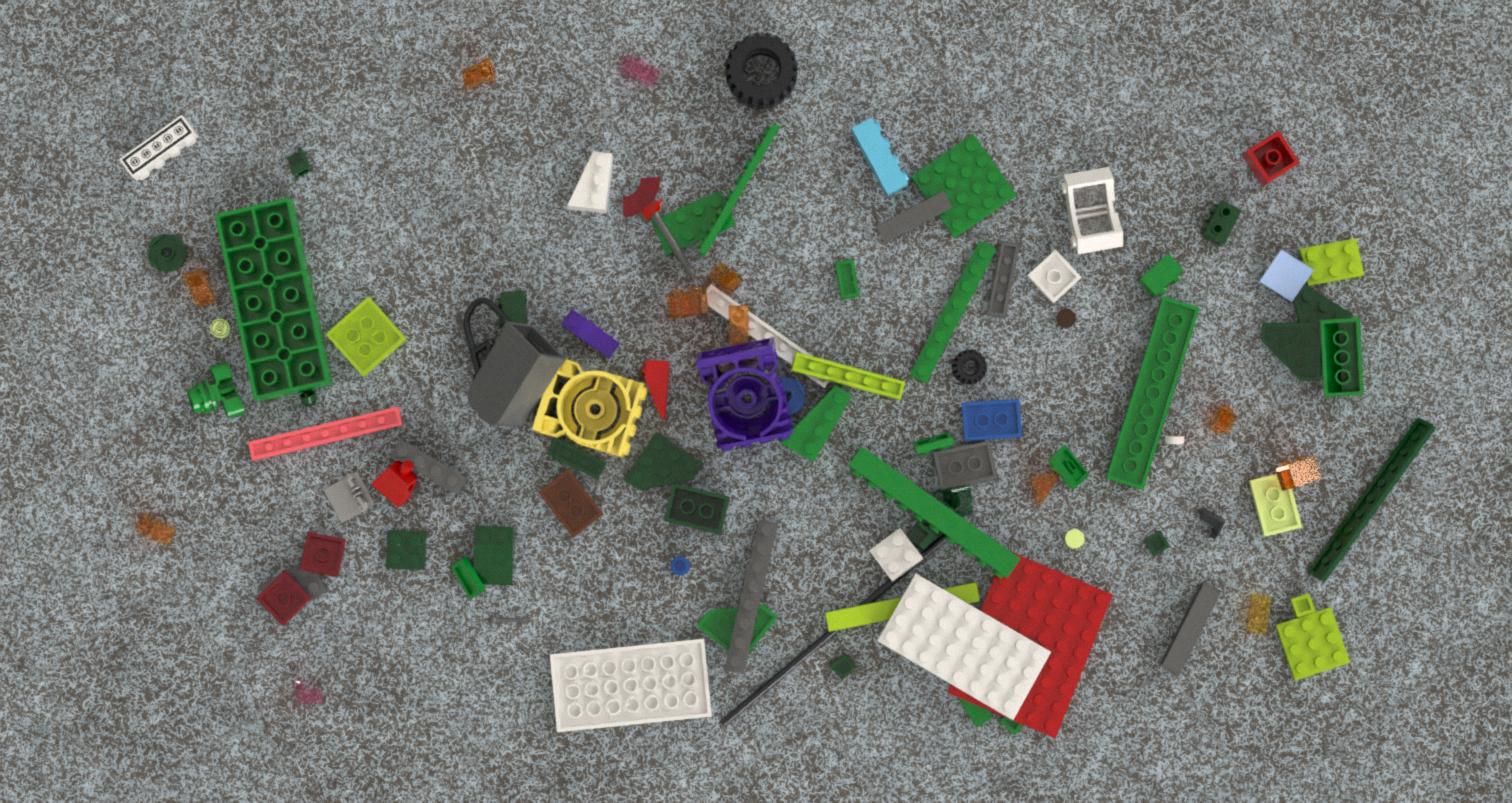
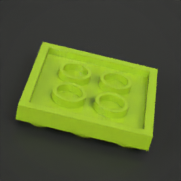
(366, 336)
(1312, 643)

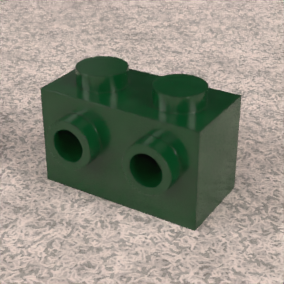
(1220, 223)

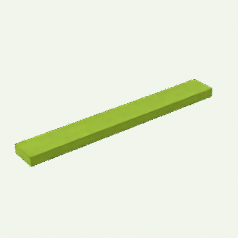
(883, 610)

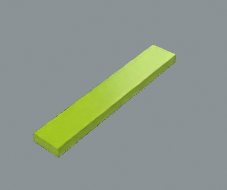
(847, 376)

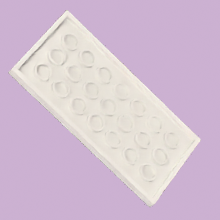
(964, 646)
(630, 685)

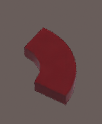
(642, 197)

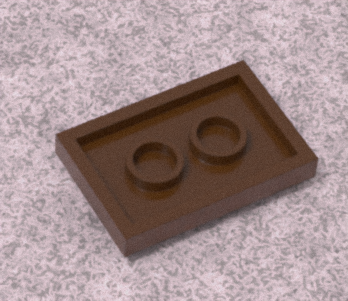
(570, 503)

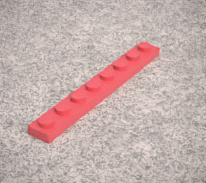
(325, 433)

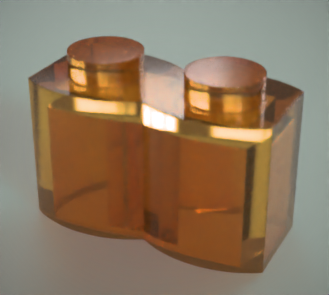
(687, 303)

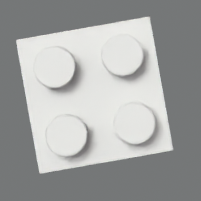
(1054, 276)
(896, 555)

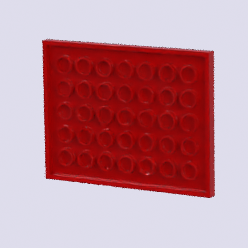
(1058, 616)

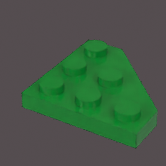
(721, 622)

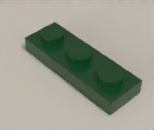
(576, 458)

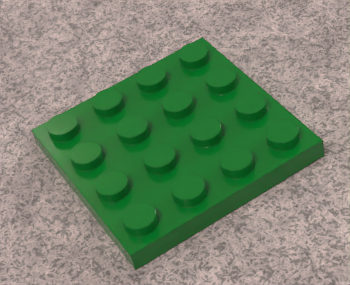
(970, 183)

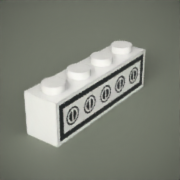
(159, 148)

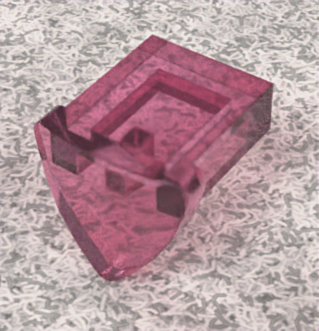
(307, 696)

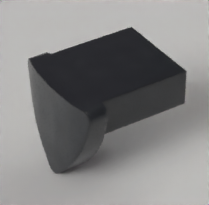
(1212, 519)

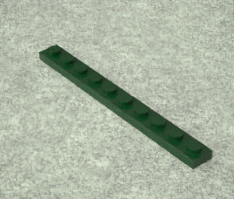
(1371, 500)

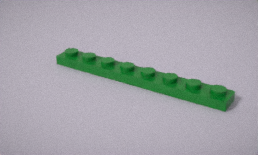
(732, 197)
(952, 312)

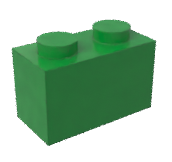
(1160, 275)

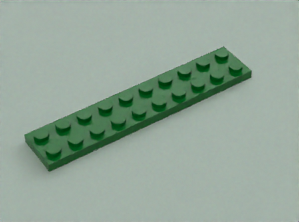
(1152, 393)

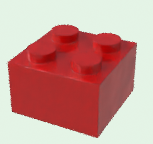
(1270, 158)

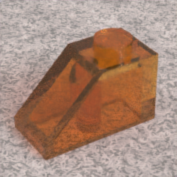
(1222, 420)

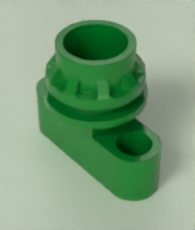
(223, 391)

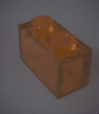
(1298, 473)

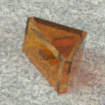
(1042, 485)
(155, 529)

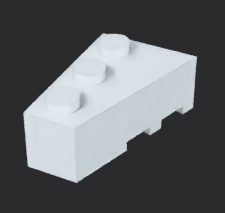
(594, 185)

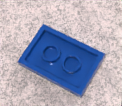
(991, 420)

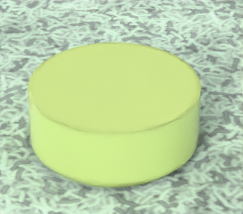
(1074, 538)

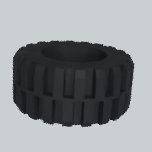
(754, 47)

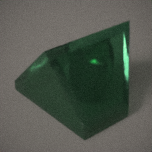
(957, 499)

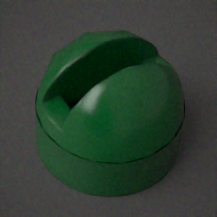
(308, 398)

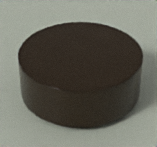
(1065, 318)

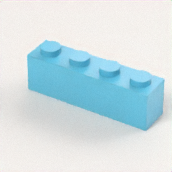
(879, 157)

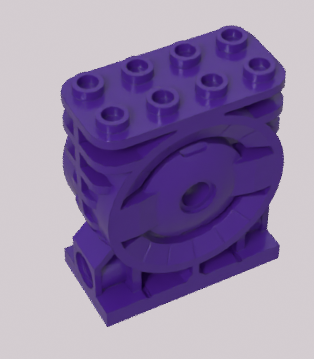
(729, 429)

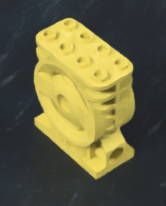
(612, 442)

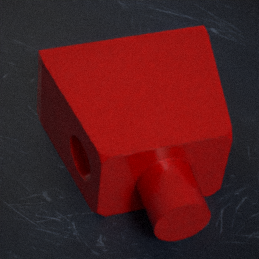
(397, 482)

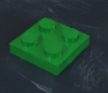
(1068, 467)

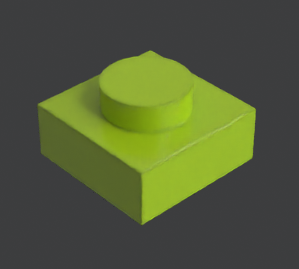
(1302, 605)

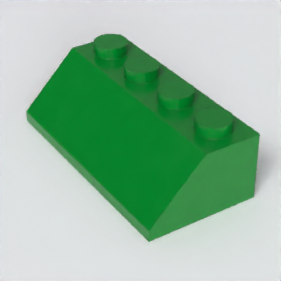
(1341, 357)

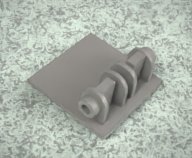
(349, 497)

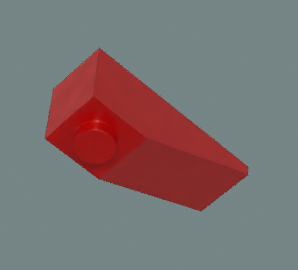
(657, 380)

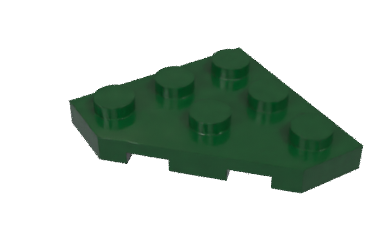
(1313, 307)
(1296, 347)
(662, 465)

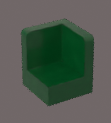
(299, 163)
(921, 535)

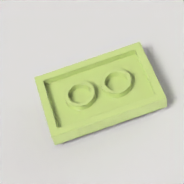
(1274, 507)

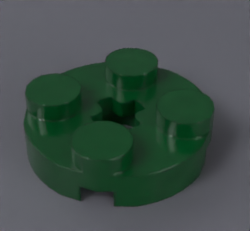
(156, 252)

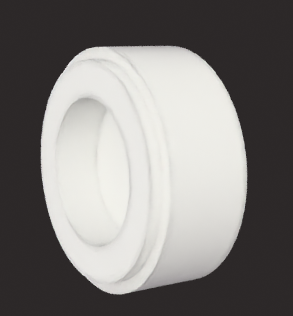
(1174, 439)

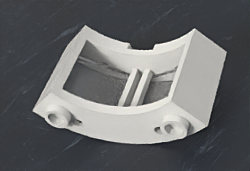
(1092, 211)

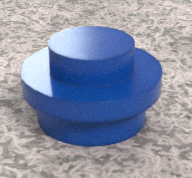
(680, 566)

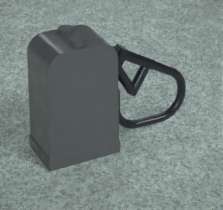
(513, 370)

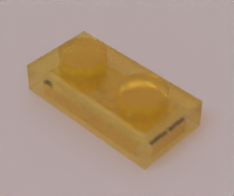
(1258, 614)

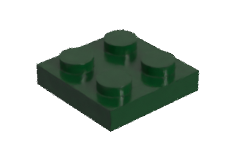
(406, 549)

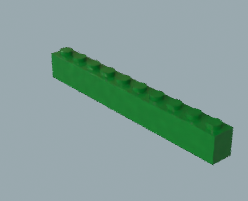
(933, 512)

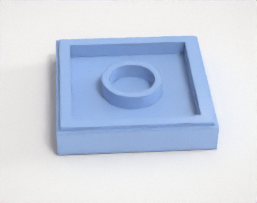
(1286, 275)

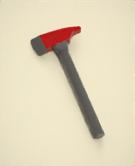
(652, 212)

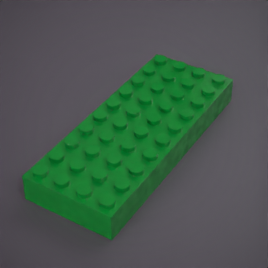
(274, 299)

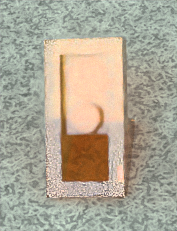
(479, 74)
(725, 278)
(199, 287)

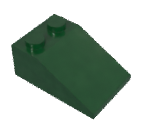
(494, 554)

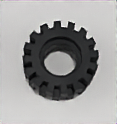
(969, 355)

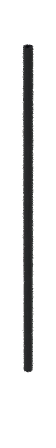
(819, 642)

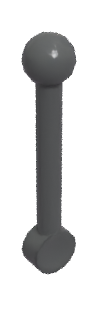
(526, 620)

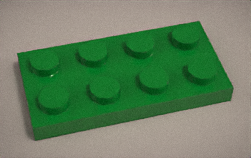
(691, 222)

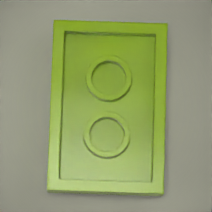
(1332, 261)

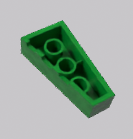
(817, 425)

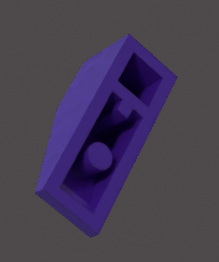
(590, 333)

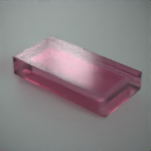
(640, 71)

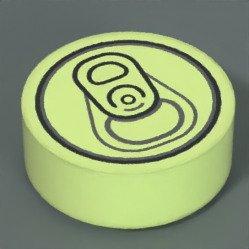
(220, 328)

